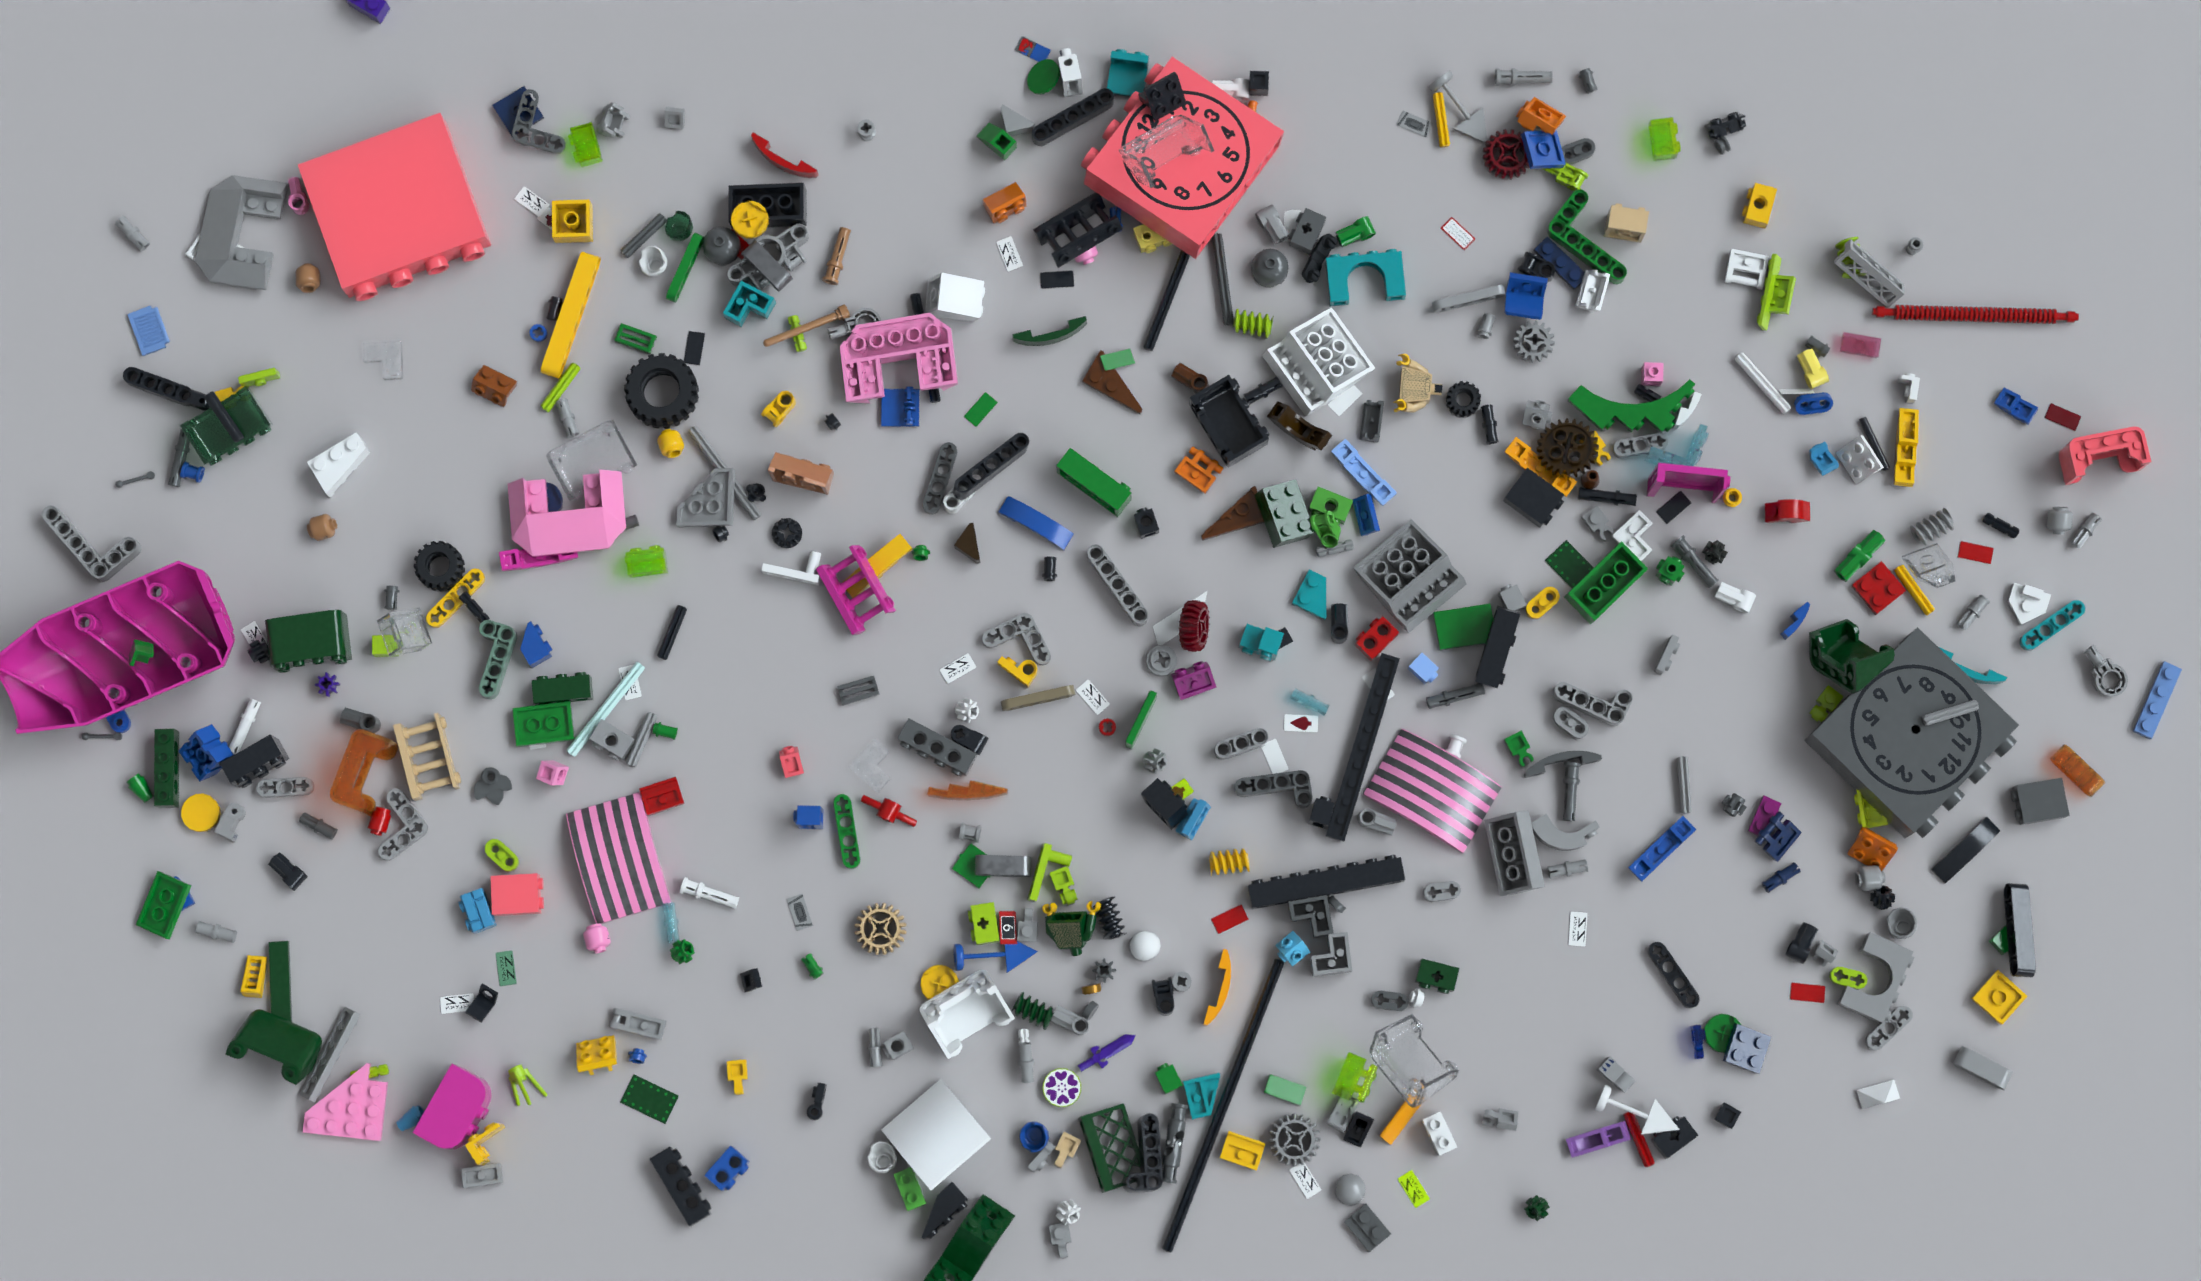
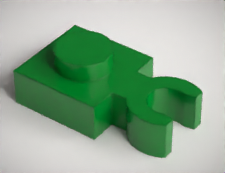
(1518, 745)

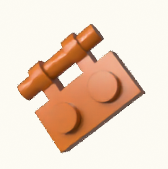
(1195, 474)

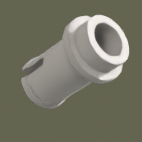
(1914, 245)
(1486, 326)

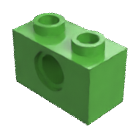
(1323, 497)
(910, 1189)

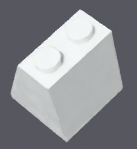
(954, 297)

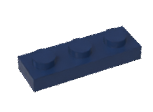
(1564, 265)

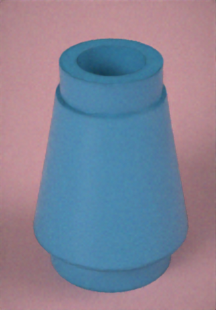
(410, 1118)

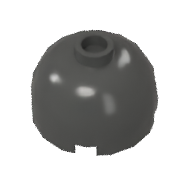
(721, 245)
(1269, 267)

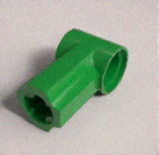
(1360, 230)

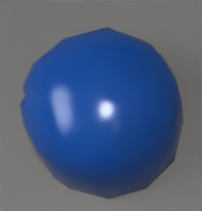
(1034, 1136)

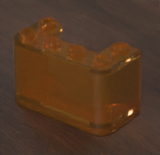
(355, 768)

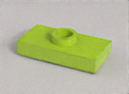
(259, 378)

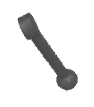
(150, 475)
(118, 736)

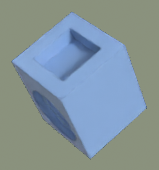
(1423, 669)

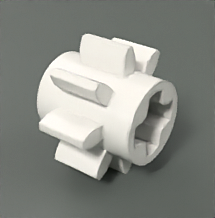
(967, 710)
(1068, 1212)

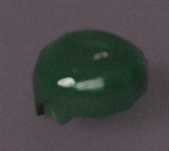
(679, 226)

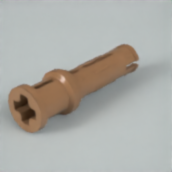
(834, 265)

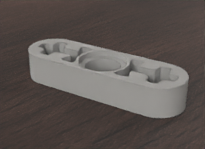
(1625, 443)
(271, 793)
(1880, 1027)

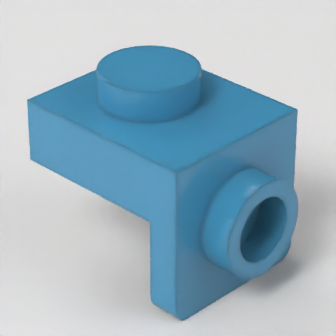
(1823, 459)

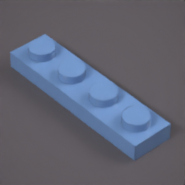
(2157, 700)

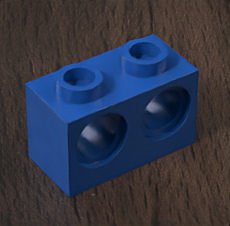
(808, 817)
(723, 1164)

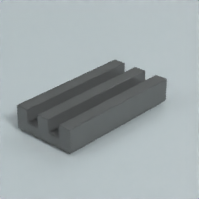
(855, 683)

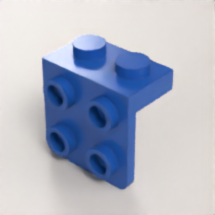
(1525, 296)

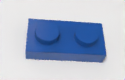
(1366, 515)

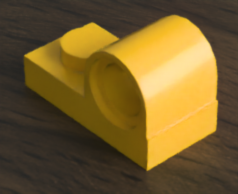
(1009, 666)

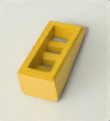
(259, 985)

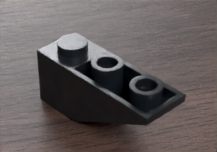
(946, 1203)

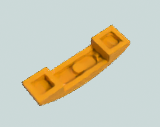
(1526, 458)
(1224, 965)

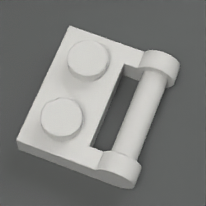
(1748, 263)

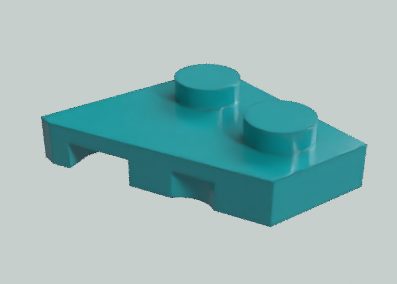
(1312, 595)
(1201, 1094)

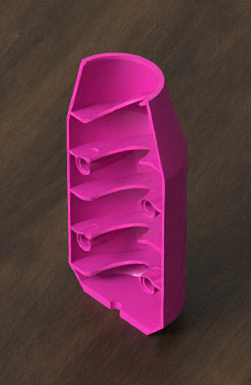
(71, 672)

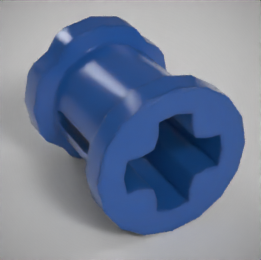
(192, 472)

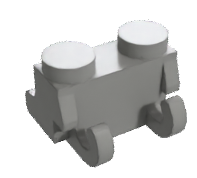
(612, 120)

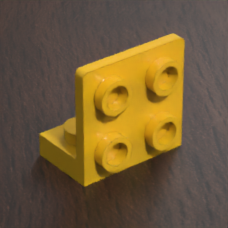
(474, 1146)

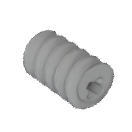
(1932, 526)

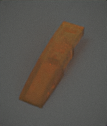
(975, 792)

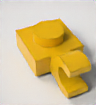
(737, 1072)

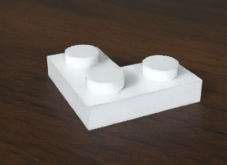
(1631, 533)

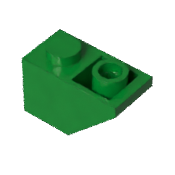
(997, 140)

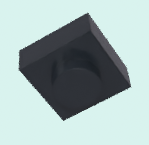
(751, 980)
(1727, 1115)

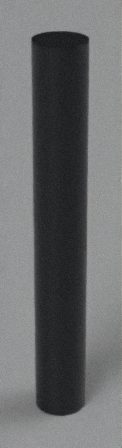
(1874, 443)

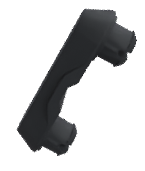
(1319, 254)

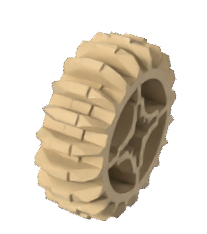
(887, 921)

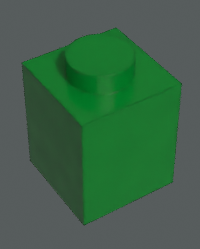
(1168, 1078)

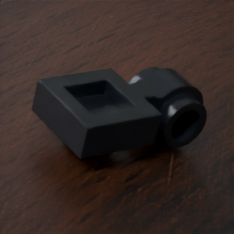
(819, 1095)

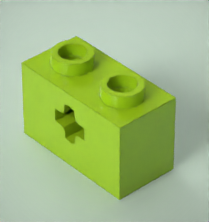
(987, 912)

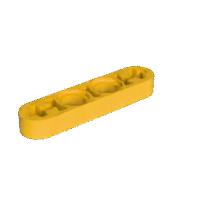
(453, 595)

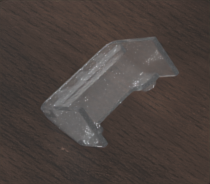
(1162, 145)

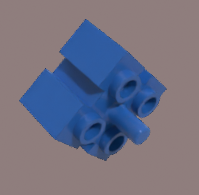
(205, 752)

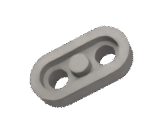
(1572, 720)

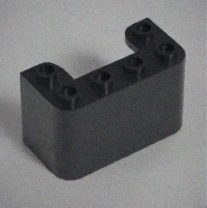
(1228, 421)

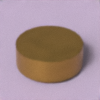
(1089, 989)

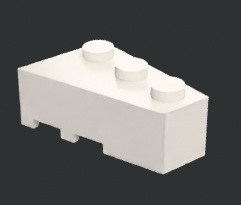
(338, 462)

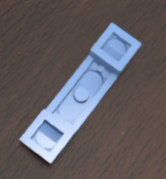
(1363, 473)

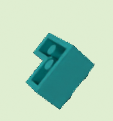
(748, 299)
(1261, 642)

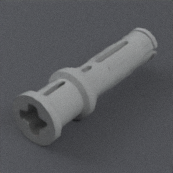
(1513, 76)

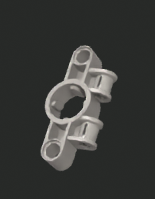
(785, 243)

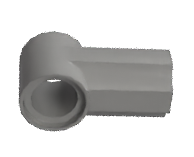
(1271, 222)
(1379, 821)
(1068, 1020)

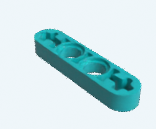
(2052, 625)

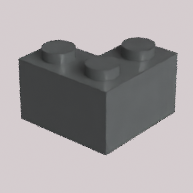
(1314, 909)

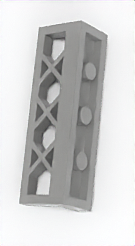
(1875, 269)

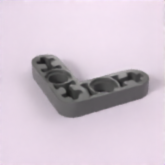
(527, 126)

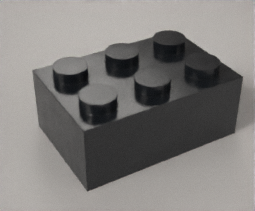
(255, 761)

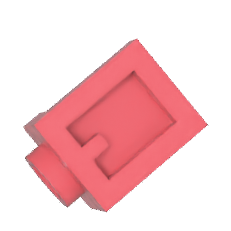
(791, 761)

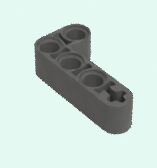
(1274, 788)

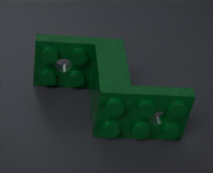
(972, 1242)

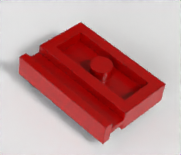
(661, 796)

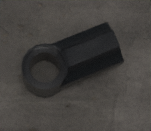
(1339, 620)
(291, 874)
(1800, 946)

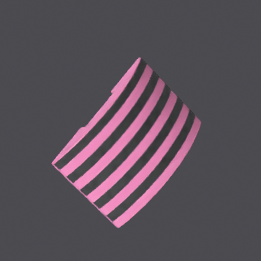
(1433, 789)
(617, 858)

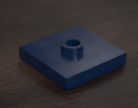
(508, 108)

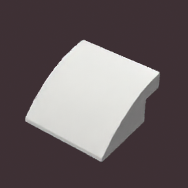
(1318, 361)
(936, 1134)

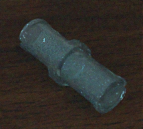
(1309, 702)
(671, 922)

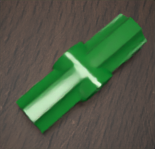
(1859, 555)

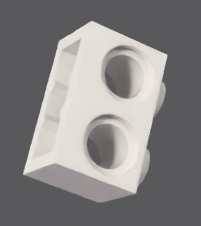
(1439, 1133)

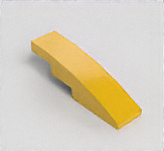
(1906, 447)
(881, 562)

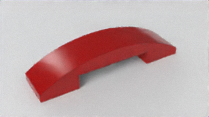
(802, 170)

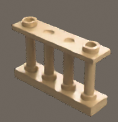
(412, 770)

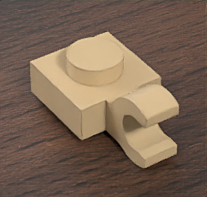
(1067, 1147)

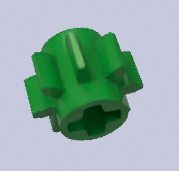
(682, 951)

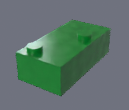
(1094, 482)
(1606, 582)

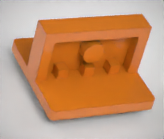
(1872, 849)

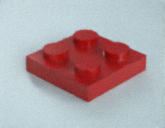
(1878, 588)

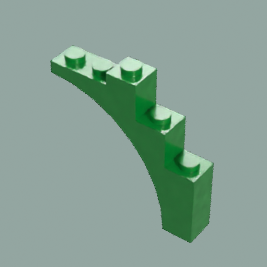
(1657, 413)

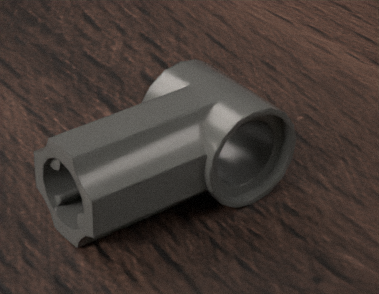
(359, 720)

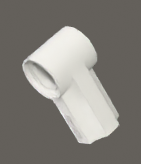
(1236, 88)
(1740, 599)

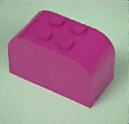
(455, 1109)

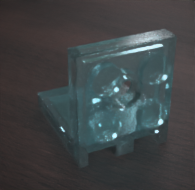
(1694, 453)

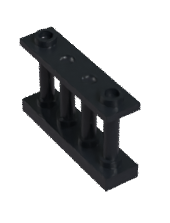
(1071, 217)

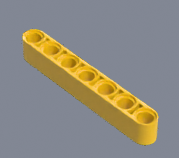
(570, 315)

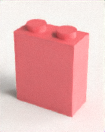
(516, 894)

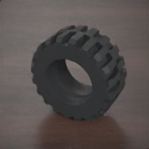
(654, 367)

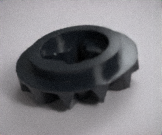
(791, 540)

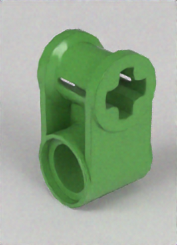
(1326, 528)

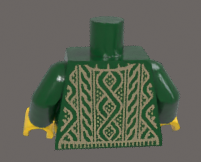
(1070, 929)

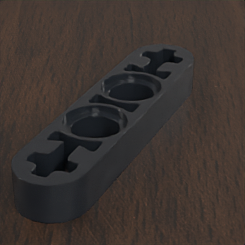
(1675, 973)

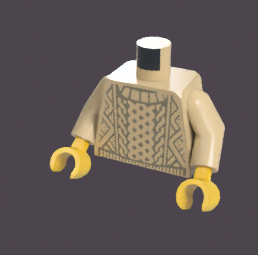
(1414, 386)

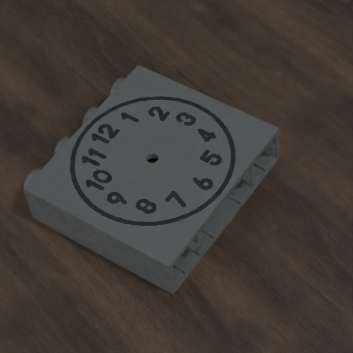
(1896, 760)

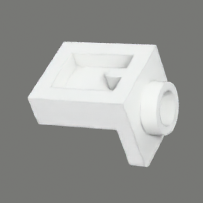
(1911, 390)

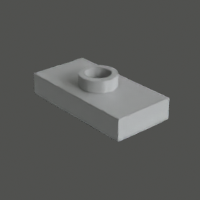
(1343, 1113)

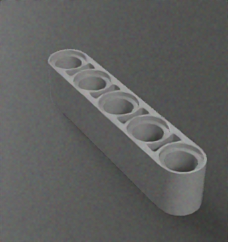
(1109, 579)

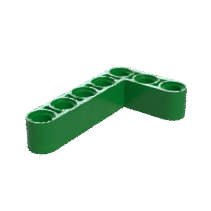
(1581, 241)

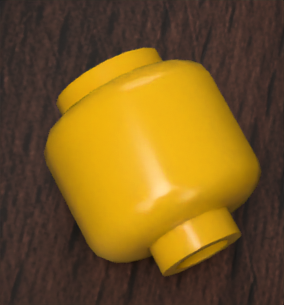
(670, 443)

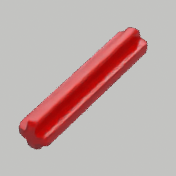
(1639, 1139)

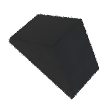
(1358, 1129)

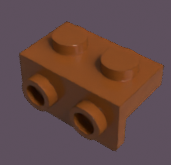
(493, 385)

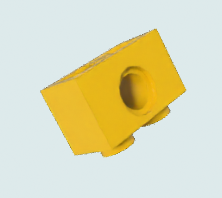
(1764, 195)

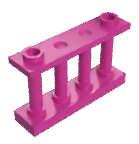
(837, 590)

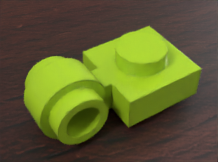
(1828, 700)
(1062, 880)

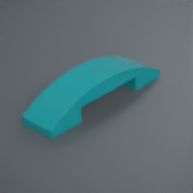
(1989, 677)

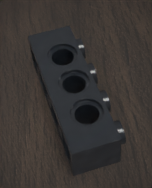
(661, 1163)

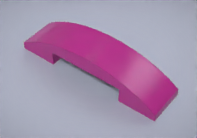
(521, 559)

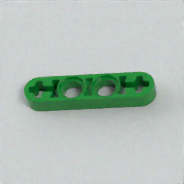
(685, 267)
(847, 831)

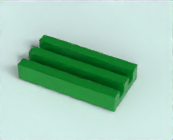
(650, 344)

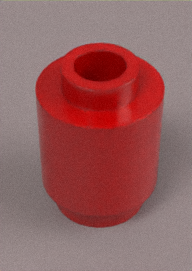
(379, 821)

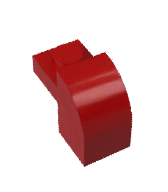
(1787, 510)

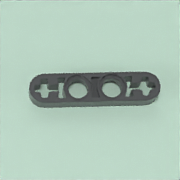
(941, 478)

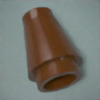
(1590, 483)

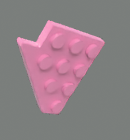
(351, 1109)

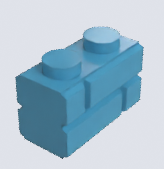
(477, 911)

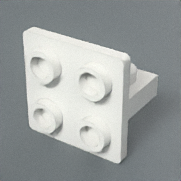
(1859, 459)

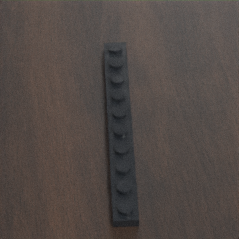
(1362, 747)

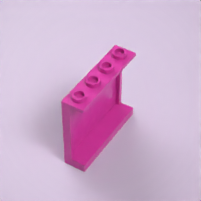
(1688, 478)

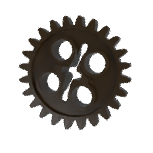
(1585, 451)

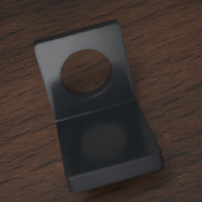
(482, 1003)

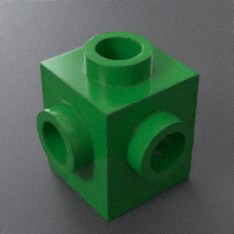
(1665, 575)

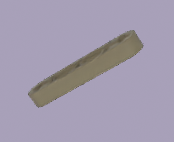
(1038, 698)

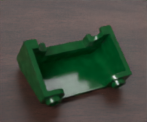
(1846, 659)
(280, 1041)

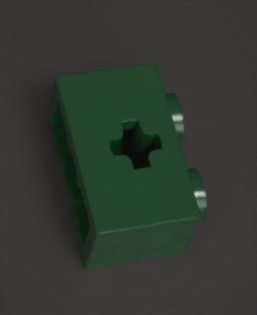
(1428, 968)

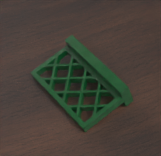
(1095, 1148)

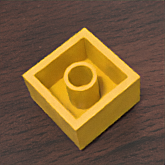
(572, 221)

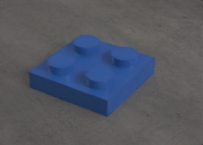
(1543, 150)

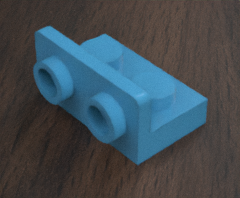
(1196, 814)

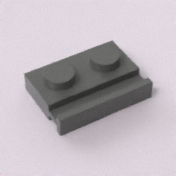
(1367, 1227)

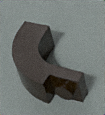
(1298, 428)

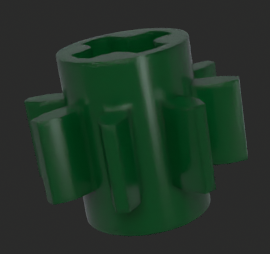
(1536, 1208)

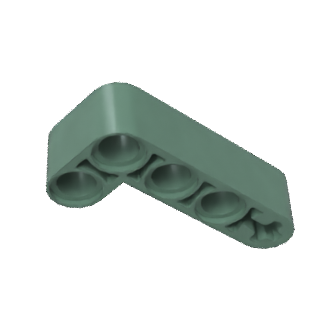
(493, 660)

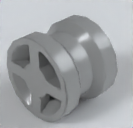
(1179, 983)

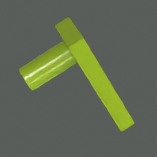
(1045, 855)

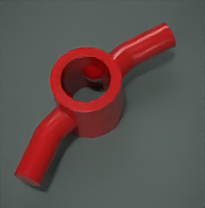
(888, 810)

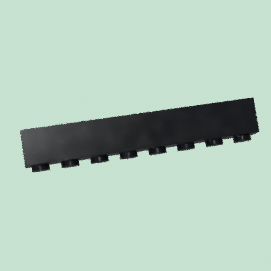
(1328, 882)

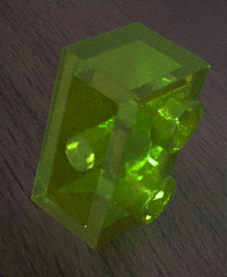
(1663, 139)

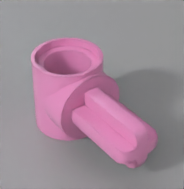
(297, 195)

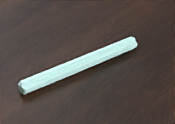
(606, 708)

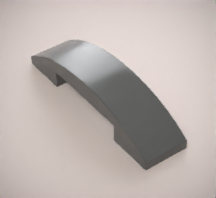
(1584, 756)

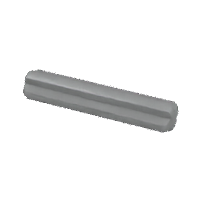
(1950, 712)
(641, 739)
(1684, 785)

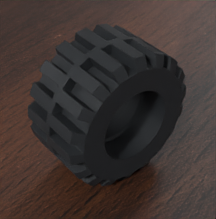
(431, 552)

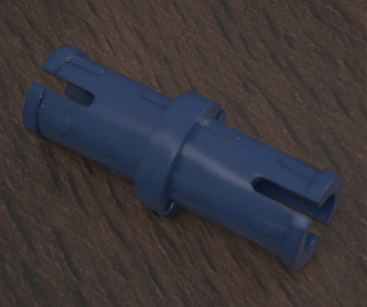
(1781, 877)

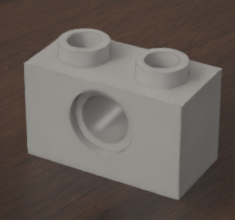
(604, 732)

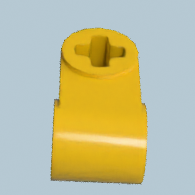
(778, 409)

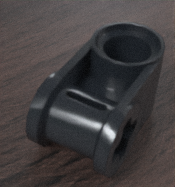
(1535, 266)
(972, 740)
(1163, 994)

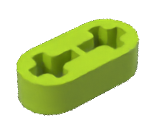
(1849, 973)

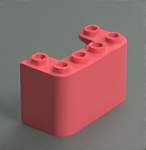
(2126, 443)

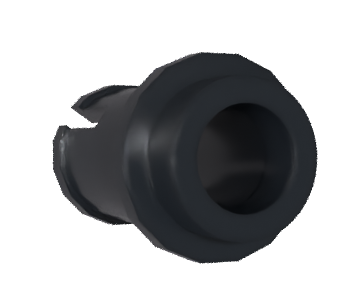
(554, 308)
(1049, 568)

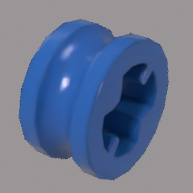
(535, 328)

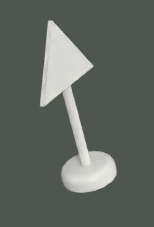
(1656, 1121)

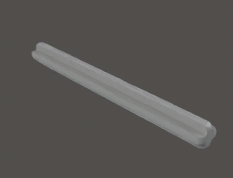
(718, 463)

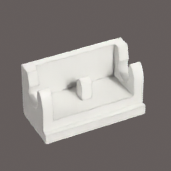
(1592, 290)

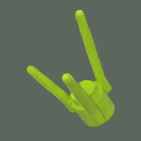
(517, 1075)

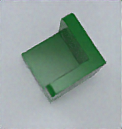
(141, 652)

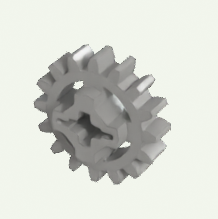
(1541, 341)

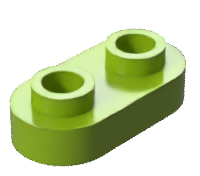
(502, 855)

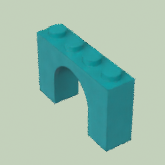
(1387, 264)

